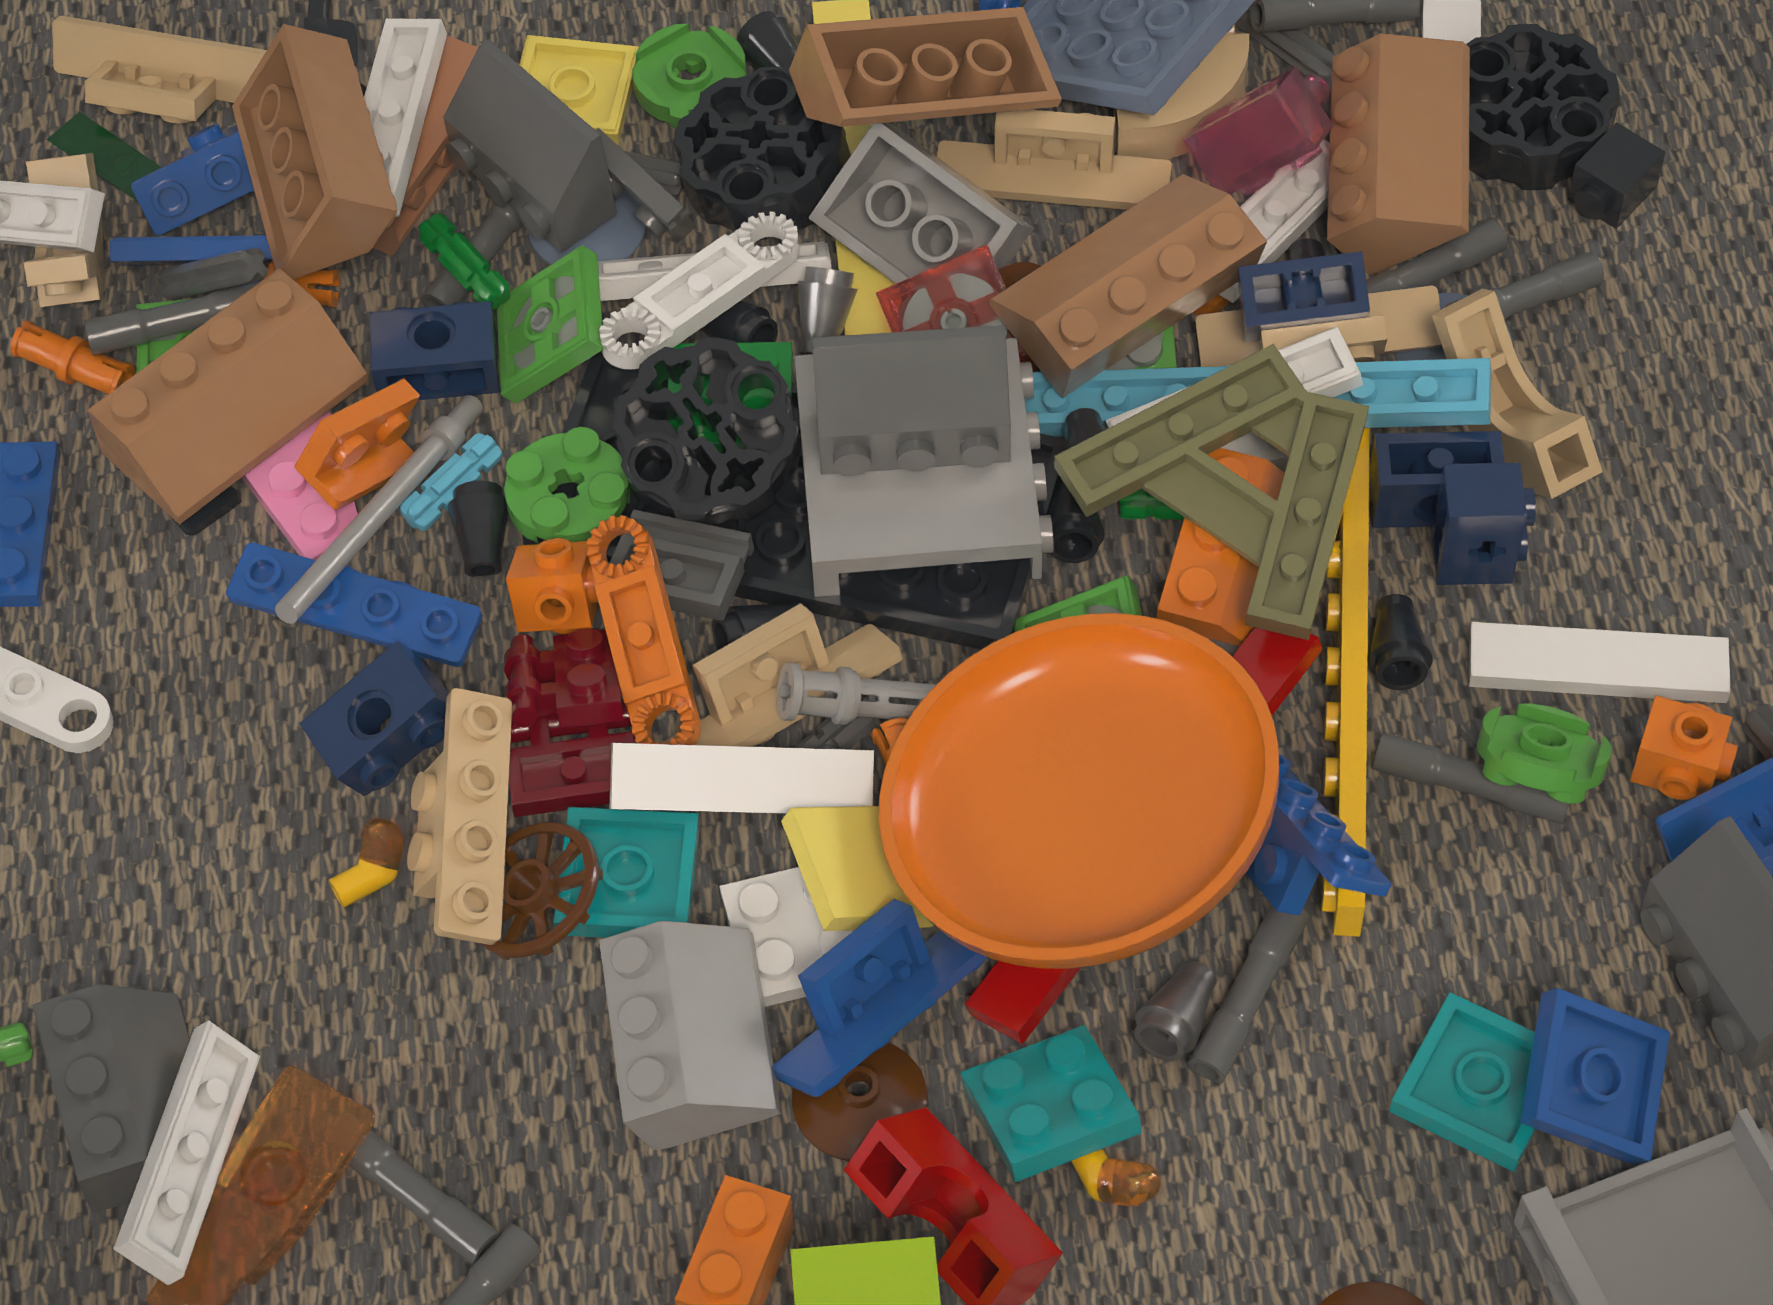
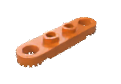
(642, 633)

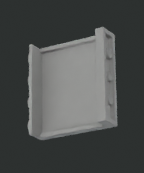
(927, 514)
(1664, 1231)

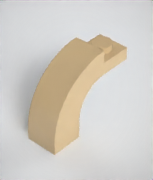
(1210, 86)
(60, 273)
(1547, 441)

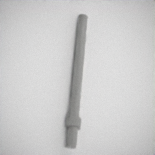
(438, 443)

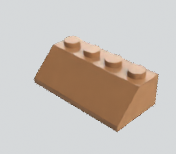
(921, 67)
(1398, 148)
(313, 153)
(1129, 281)
(227, 396)

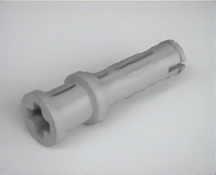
(843, 695)

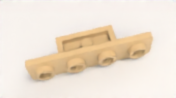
(150, 69)
(1056, 161)
(1396, 324)
(744, 675)
(464, 819)

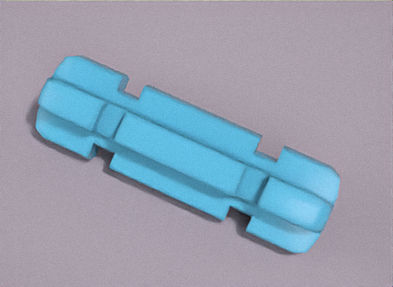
(424, 509)

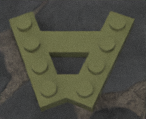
(1168, 458)

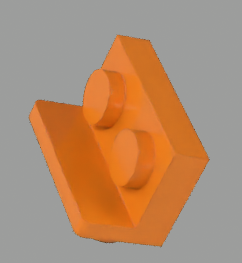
(359, 446)

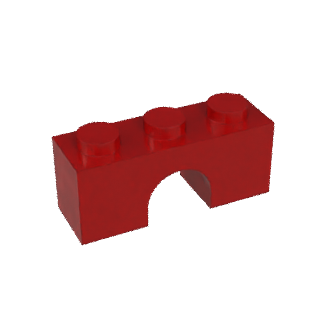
(923, 1171)

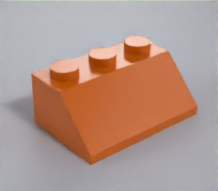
(1207, 580)

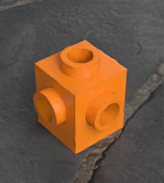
(552, 587)
(1684, 749)

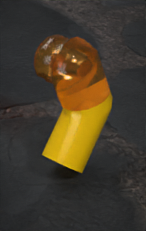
(377, 863)
(1116, 1179)

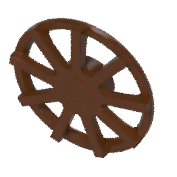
(535, 888)

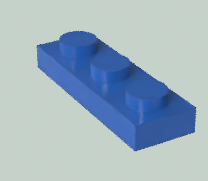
(26, 516)

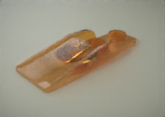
(270, 1188)

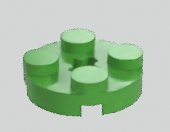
(675, 49)
(562, 459)
(1543, 751)

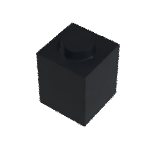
(1616, 176)

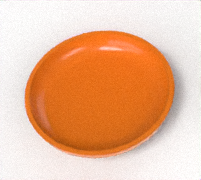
(1080, 790)

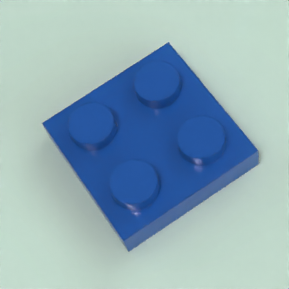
(1595, 1077)

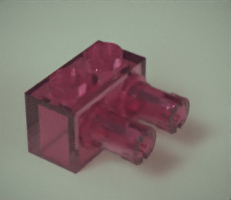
(1262, 132)

